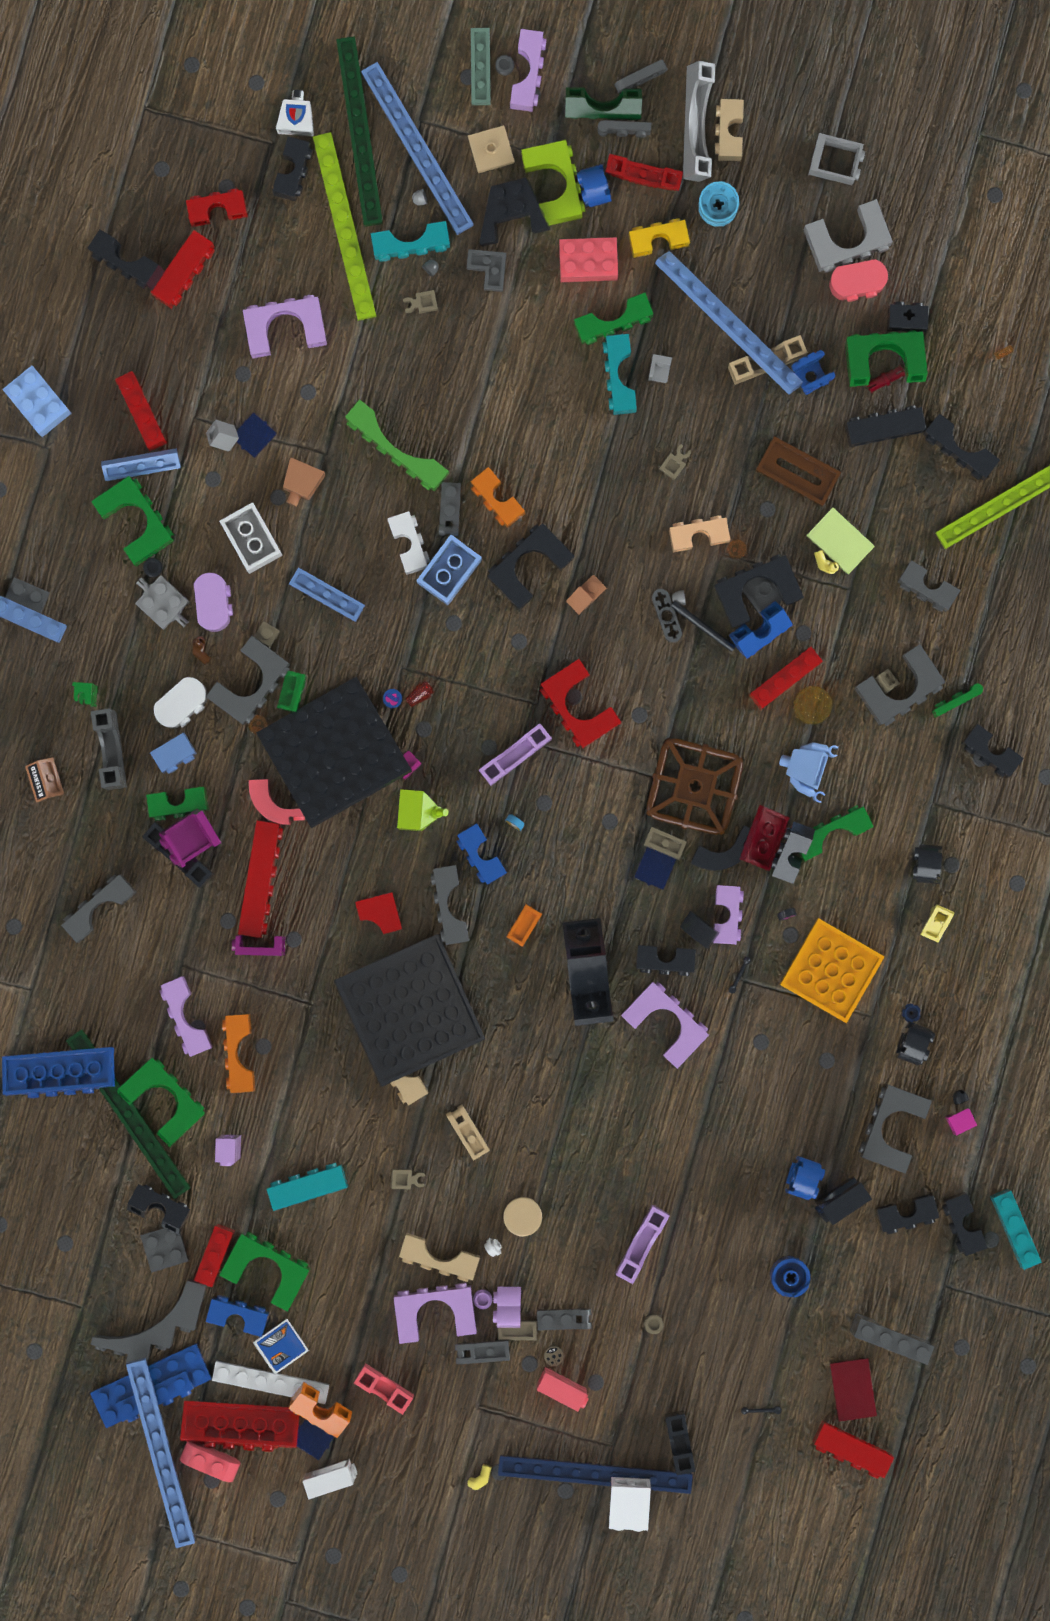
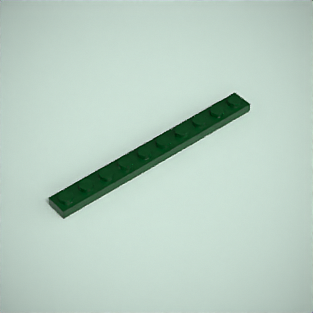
(359, 131)
(138, 1129)

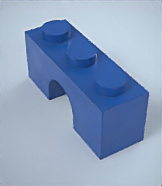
(774, 623)
(471, 840)
(254, 1318)

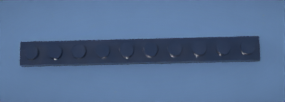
(590, 1473)

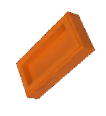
(524, 925)

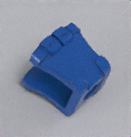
(811, 364)

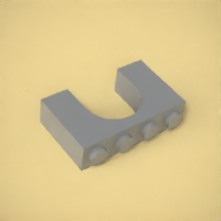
(829, 255)

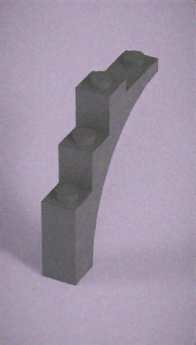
(139, 1345)

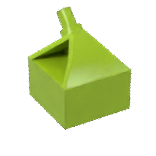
(417, 810)

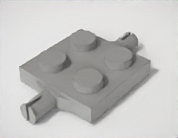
(162, 602)

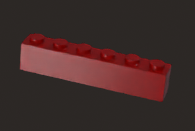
(259, 879)

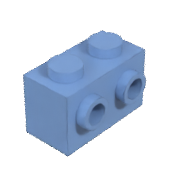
(173, 753)

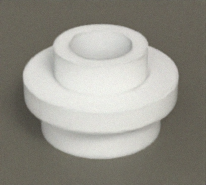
(493, 1247)

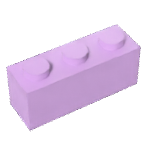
(228, 1149)

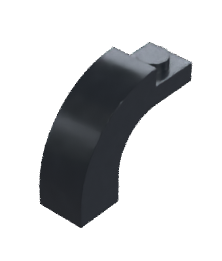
(719, 861)

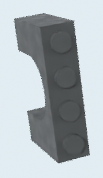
(926, 681)
(244, 707)
(113, 772)
(891, 1101)
(874, 1333)

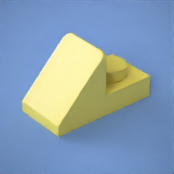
(937, 923)

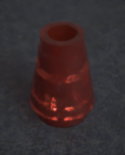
(420, 693)

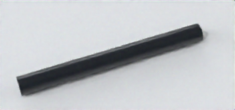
(703, 626)

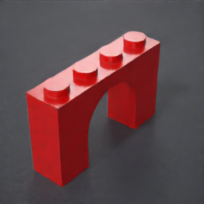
(584, 731)

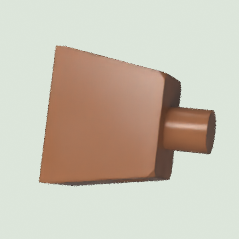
(301, 481)

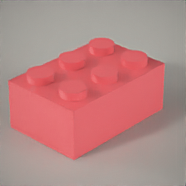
(588, 259)

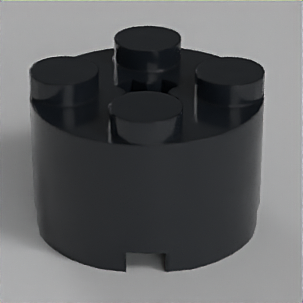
(928, 863)
(914, 1044)

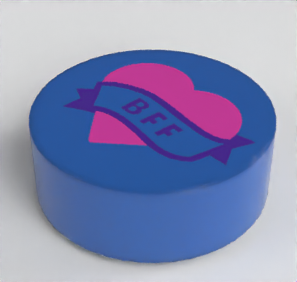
(392, 698)

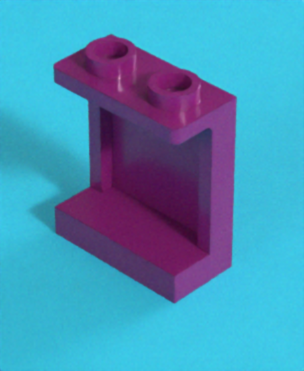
(188, 837)
(278, 950)

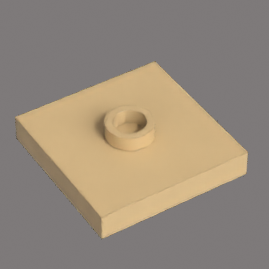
(491, 149)

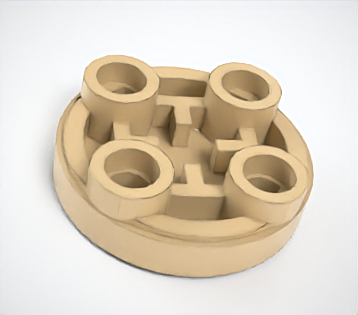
(522, 1216)

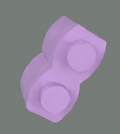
(508, 1307)

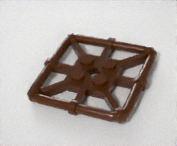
(706, 780)

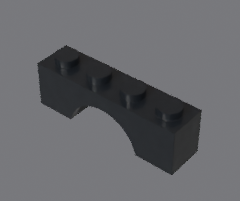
(142, 270)
(941, 434)
(194, 868)

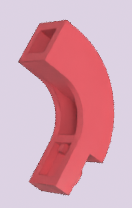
(262, 800)

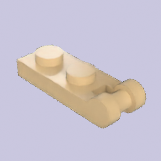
(468, 1133)

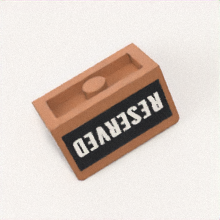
(44, 779)

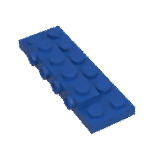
(58, 1072)
(170, 1378)

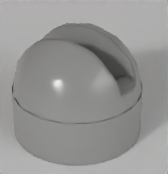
(419, 197)
(679, 597)

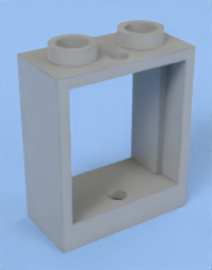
(841, 144)

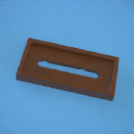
(805, 462)

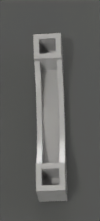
(698, 85)

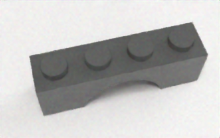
(80, 924)
(453, 929)

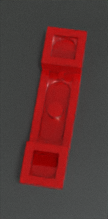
(643, 174)

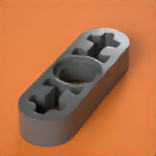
(641, 76)
(666, 631)

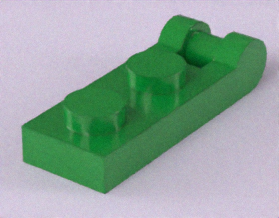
(958, 699)

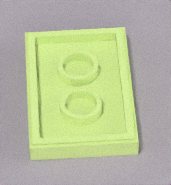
(840, 541)

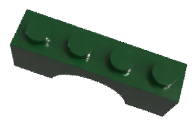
(625, 106)

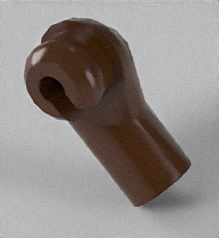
(198, 650)

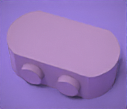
(212, 602)

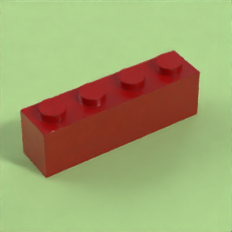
(182, 269)
(141, 411)
(785, 678)
(852, 1449)

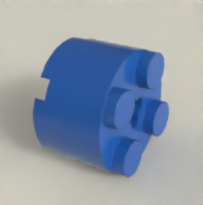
(595, 186)
(804, 1178)
(779, 1275)

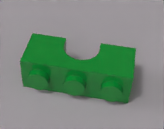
(160, 807)

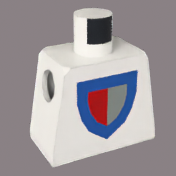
(295, 116)

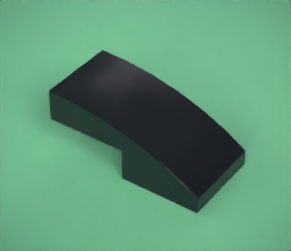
(699, 930)

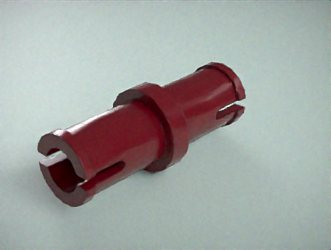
(885, 379)

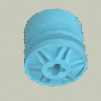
(721, 193)

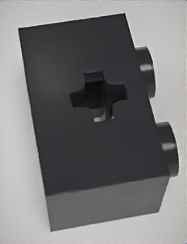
(898, 321)

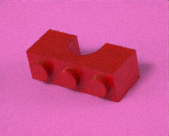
(201, 207)
(214, 1255)

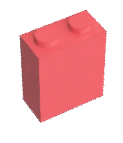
(562, 1389)

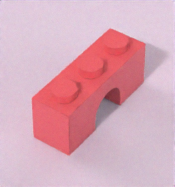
(385, 1388)

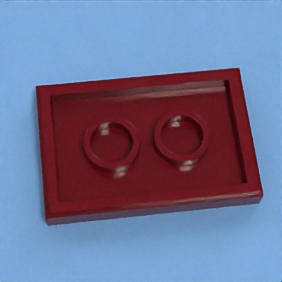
(764, 838)
(853, 1389)

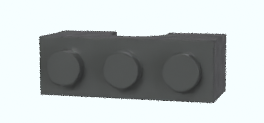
(912, 580)

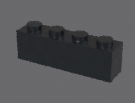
(885, 427)

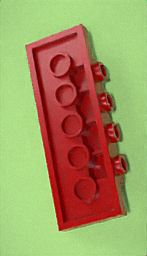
(239, 1425)

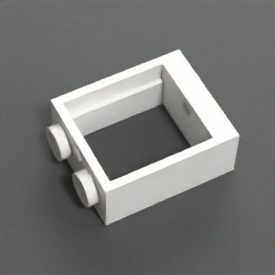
(329, 1479)

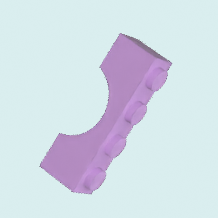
(523, 93)
(515, 754)
(194, 1039)
(641, 1244)

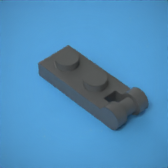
(623, 128)
(450, 508)
(563, 1319)
(483, 1352)

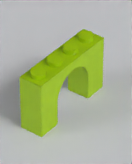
(556, 157)

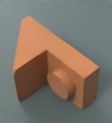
(586, 594)

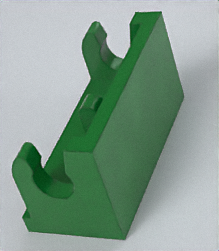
(85, 691)
(292, 691)

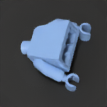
(807, 767)

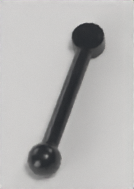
(732, 989)
(777, 1410)

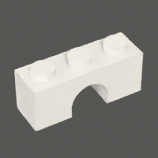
(404, 526)

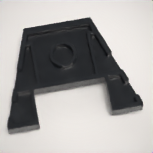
(511, 202)

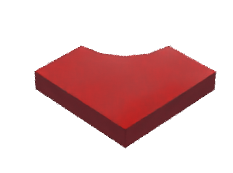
(381, 911)

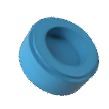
(514, 822)

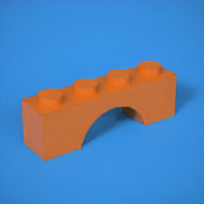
(239, 1078)

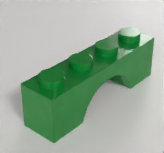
(591, 328)
(855, 822)

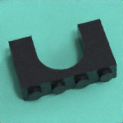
(539, 541)
(777, 571)
(842, 1201)

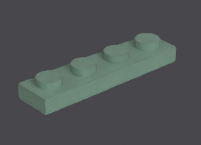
(480, 66)

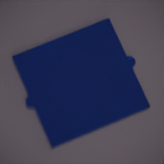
(254, 435)
(655, 868)
(313, 1439)

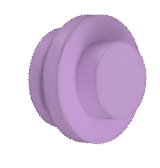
(482, 1299)

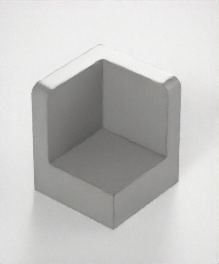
(660, 368)
(222, 435)

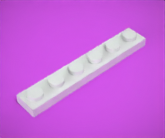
(264, 1380)

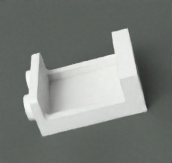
(629, 1504)

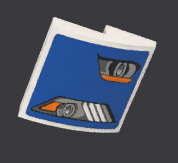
(280, 1346)

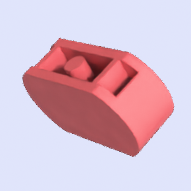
(858, 280)
(210, 1461)

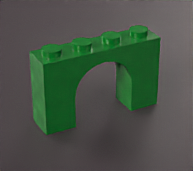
(907, 345)
(128, 494)
(153, 1075)
(292, 1271)

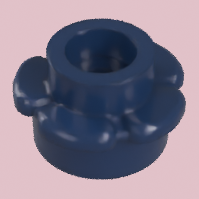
(916, 1013)

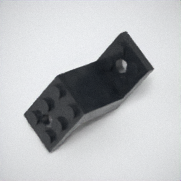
(587, 972)

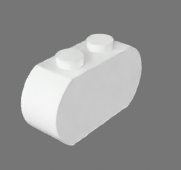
(181, 703)

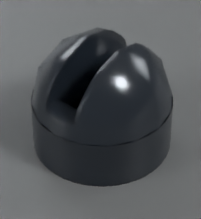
(960, 1097)

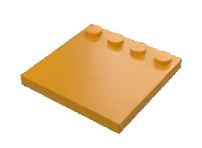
(832, 970)

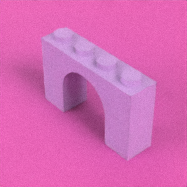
(259, 318)
(691, 1033)
(457, 1297)

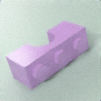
(729, 897)

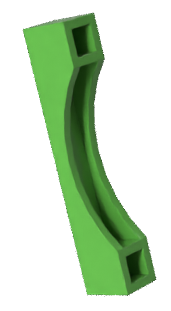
(427, 470)

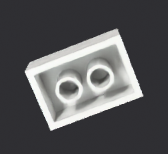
(251, 538)

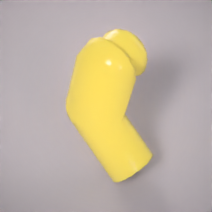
(825, 565)
(480, 1481)

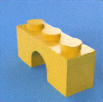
(674, 232)

